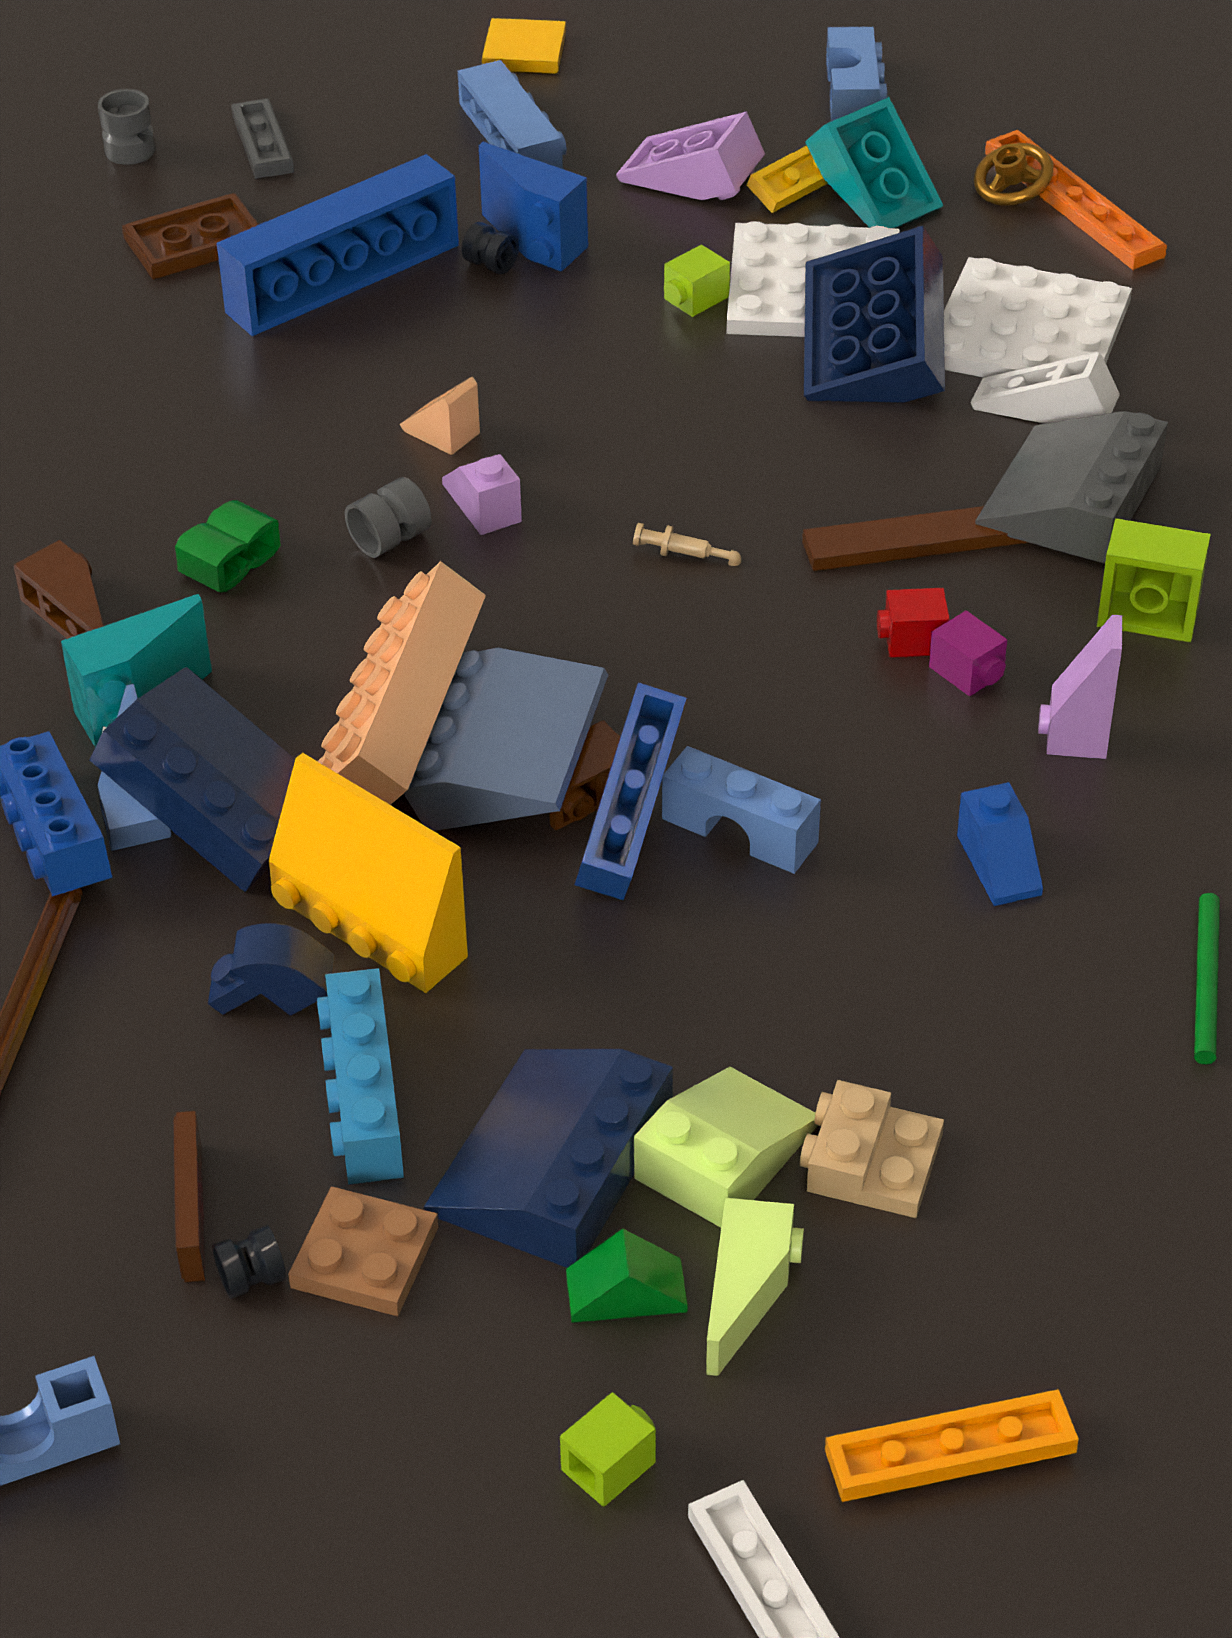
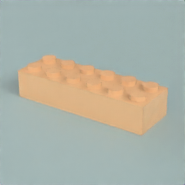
(402, 683)

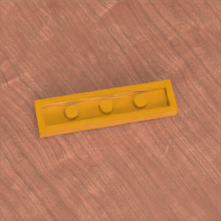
(950, 1445)

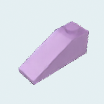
(1084, 697)

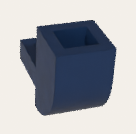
(271, 962)

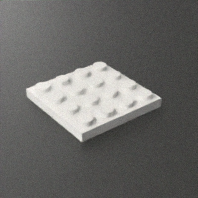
(770, 272)
(1027, 317)

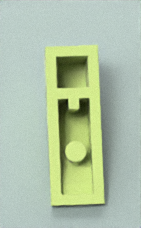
(750, 1272)

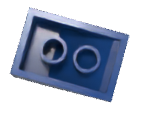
(535, 204)

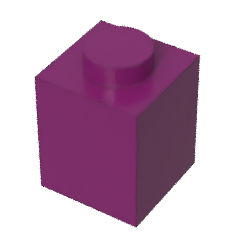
(968, 653)

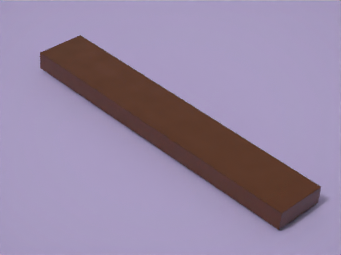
(900, 538)

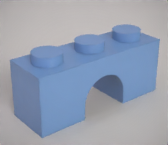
(854, 69)
(776, 817)
(60, 1425)

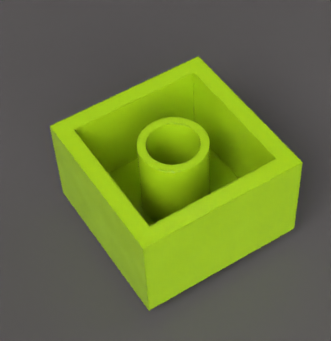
(1153, 579)

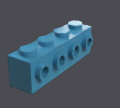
(363, 1079)

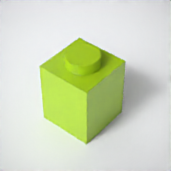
(696, 280)
(608, 1448)

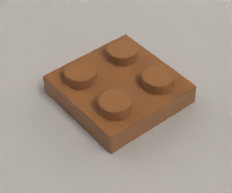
(363, 1251)

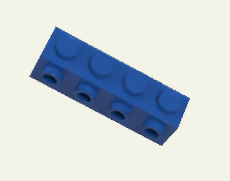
(50, 815)

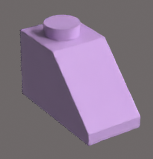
(486, 493)

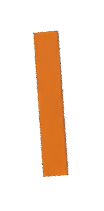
(1091, 211)

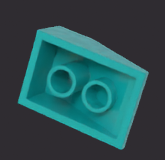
(874, 166)
(136, 652)

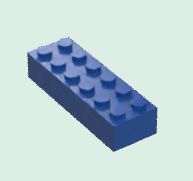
(338, 244)

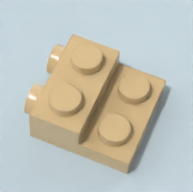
(870, 1150)

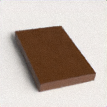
(186, 235)

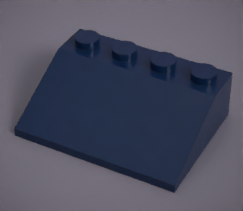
(875, 321)
(201, 772)
(553, 1150)

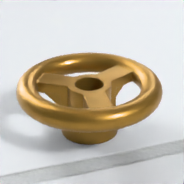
(1013, 169)

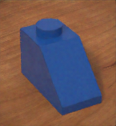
(999, 843)

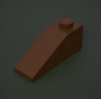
(59, 589)

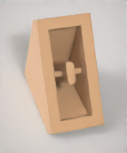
(448, 419)

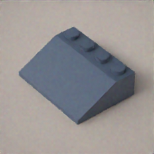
(504, 738)

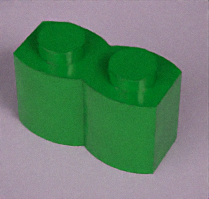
(227, 545)

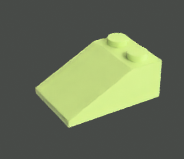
(719, 1142)

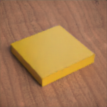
(525, 44)

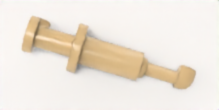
(682, 544)

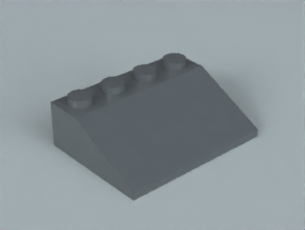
(1076, 481)

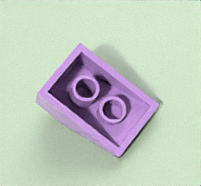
(697, 159)

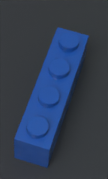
(630, 791)

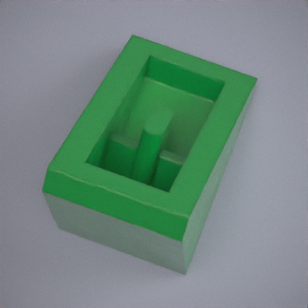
(625, 1281)

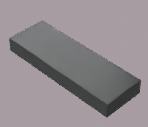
(262, 138)

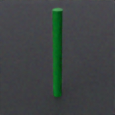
(1207, 979)

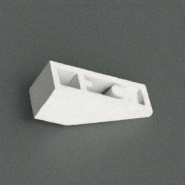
(1050, 391)

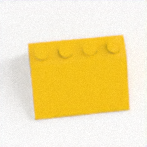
(369, 876)

